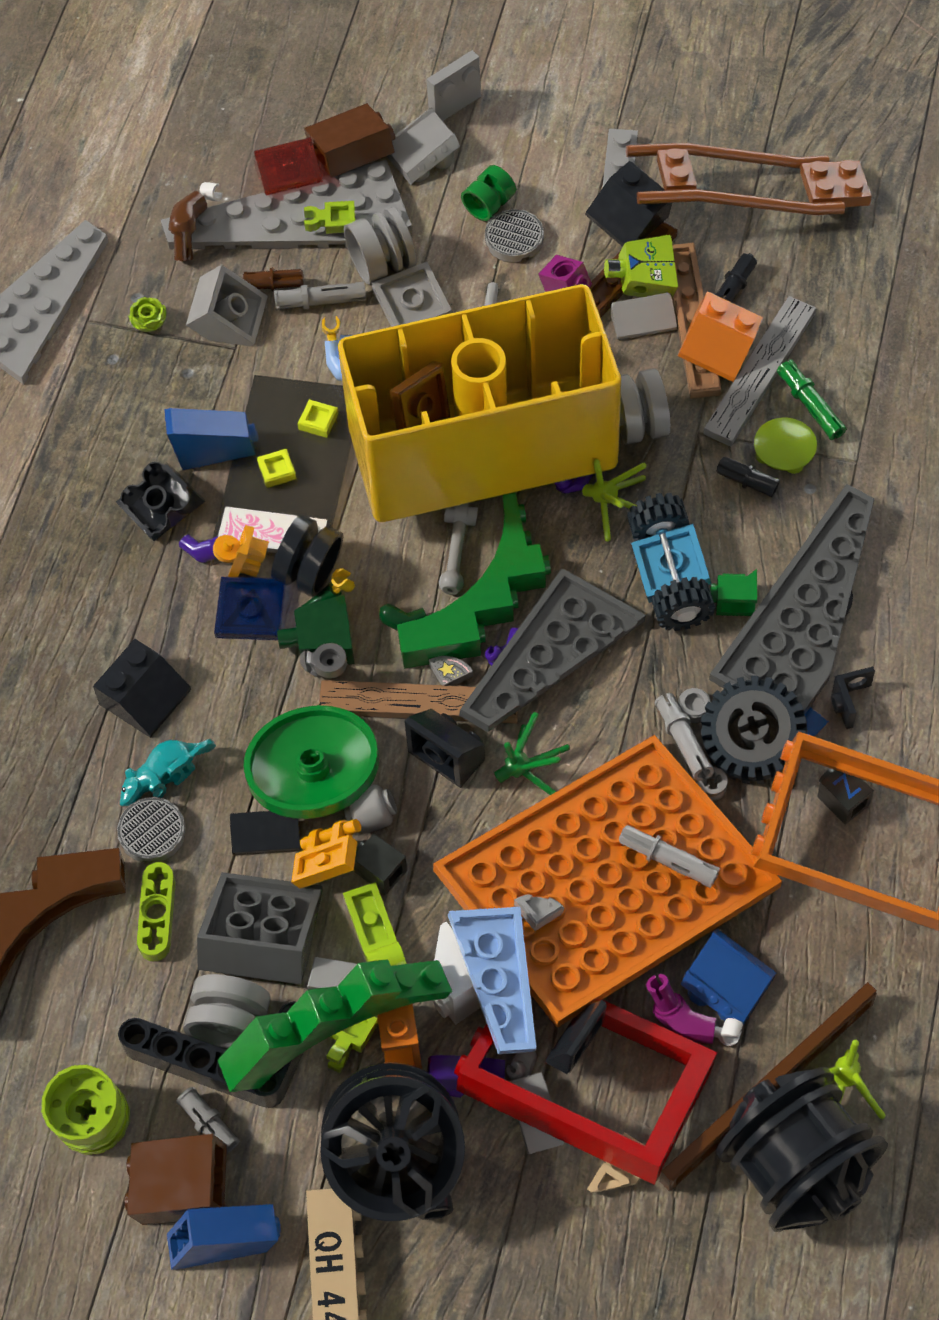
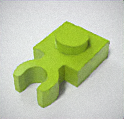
(333, 217)

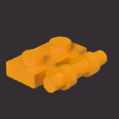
(326, 853)

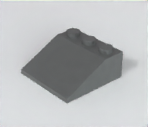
(258, 928)

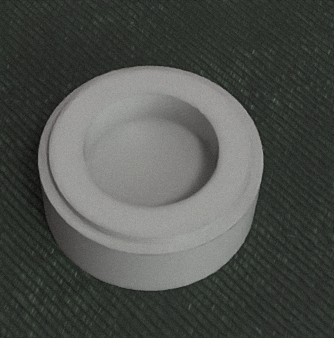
(693, 703)

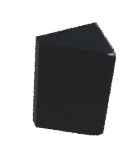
(263, 833)
(577, 1037)

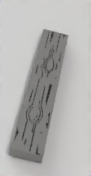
(759, 371)

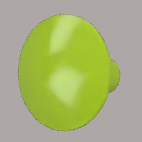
(785, 444)

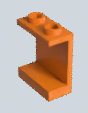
(400, 1036)

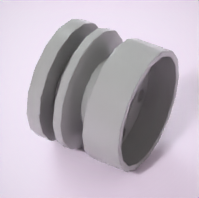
(385, 244)

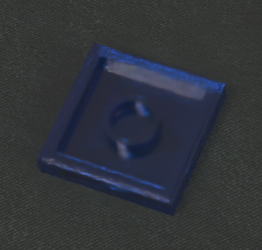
(249, 608)

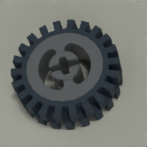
(743, 700)

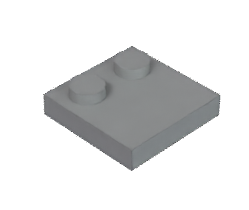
(455, 86)
(411, 295)

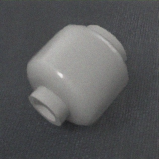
(373, 809)

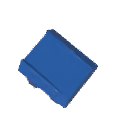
(727, 978)

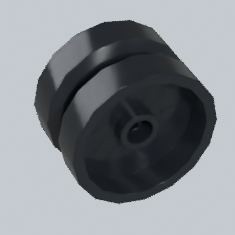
(307, 555)

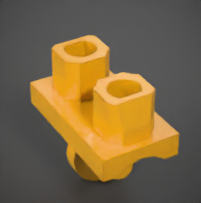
(245, 554)

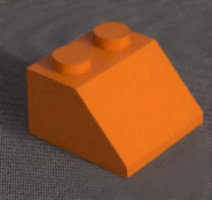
(720, 336)

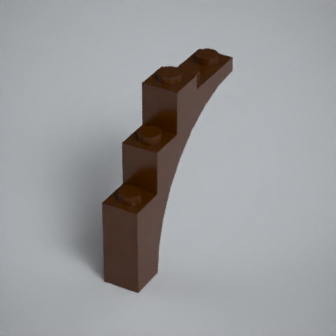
(58, 887)

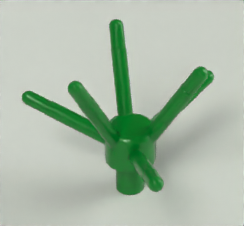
(518, 762)

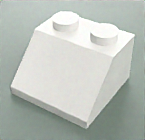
(463, 998)

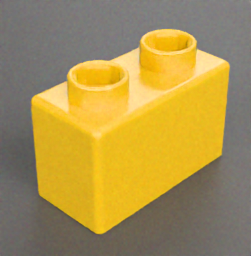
(525, 394)

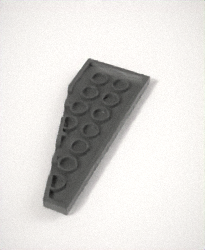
(803, 614)

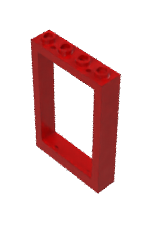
(581, 1132)

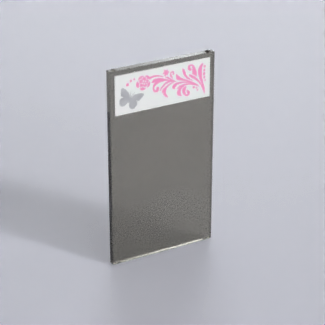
(318, 462)

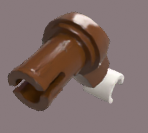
(184, 217)

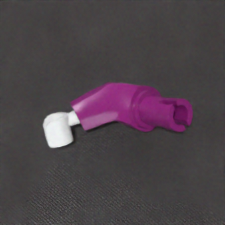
(679, 1018)

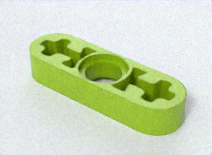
(162, 924)

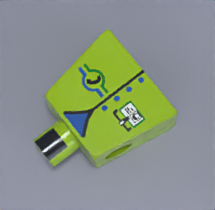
(645, 267)

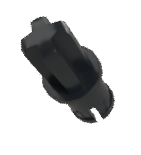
(736, 278)
(748, 476)

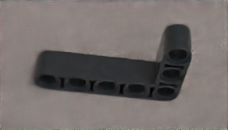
(190, 1050)

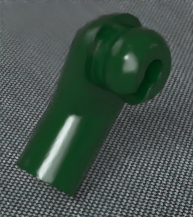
(392, 616)

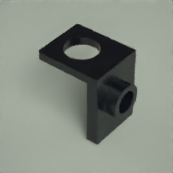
(841, 698)

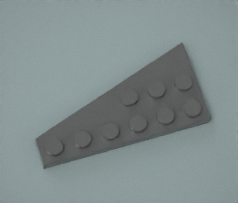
(556, 638)

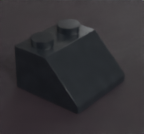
(617, 207)
(141, 688)
(444, 745)

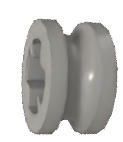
(715, 794)

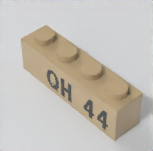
(334, 1258)

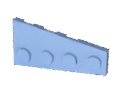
(499, 973)

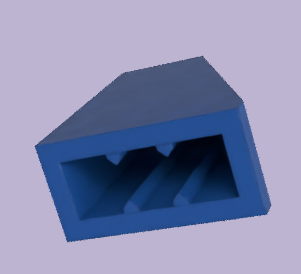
(209, 436)
(222, 1234)

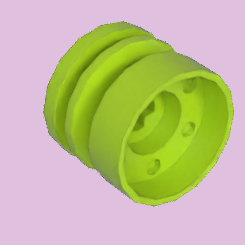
(77, 1093)

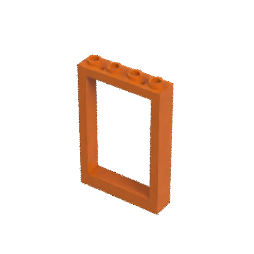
(856, 765)

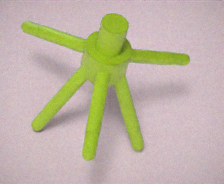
(607, 491)
(847, 1074)

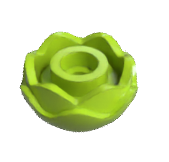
(151, 307)

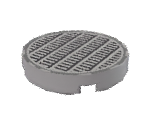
(514, 235)
(151, 830)

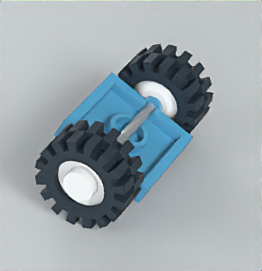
(670, 562)

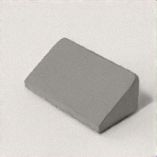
(643, 316)

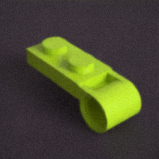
(373, 925)

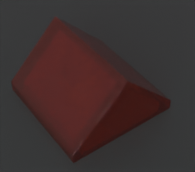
(287, 166)

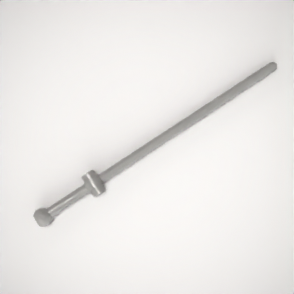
(452, 581)

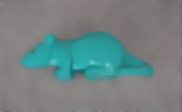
(166, 763)

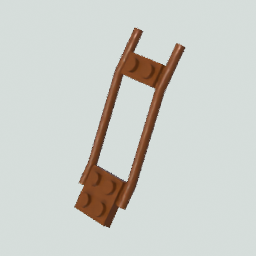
(827, 184)

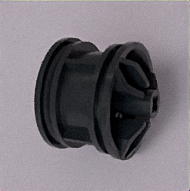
(391, 1142)
(801, 1149)

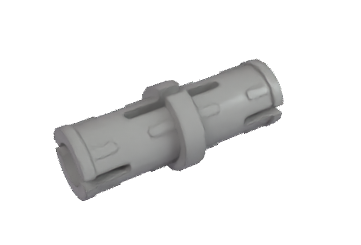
(205, 1118)

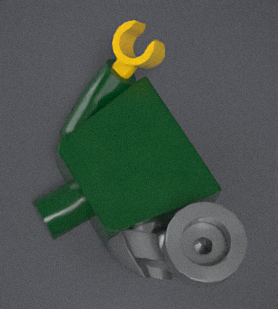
(323, 630)

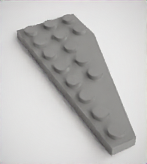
(279, 218)

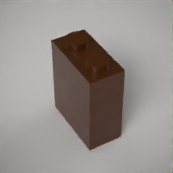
(351, 139)
(175, 1177)

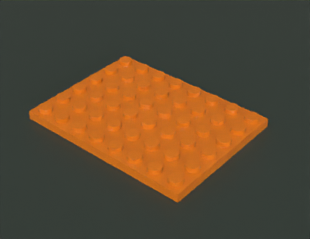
(616, 904)

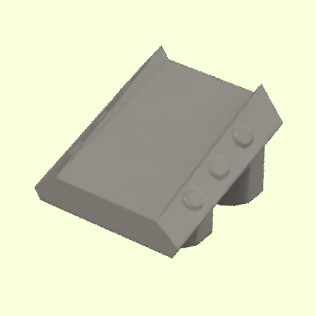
(423, 146)

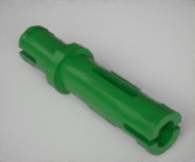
(804, 390)

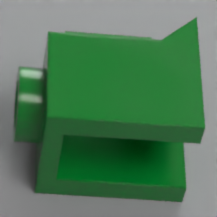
(735, 594)

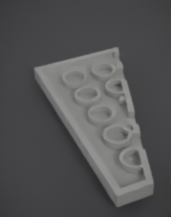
(41, 297)

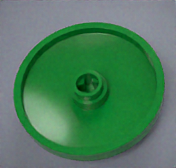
(311, 762)

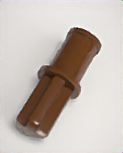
(275, 278)

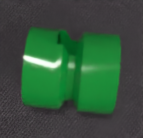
(488, 193)

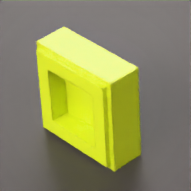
(318, 418)
(276, 468)

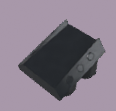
(159, 499)

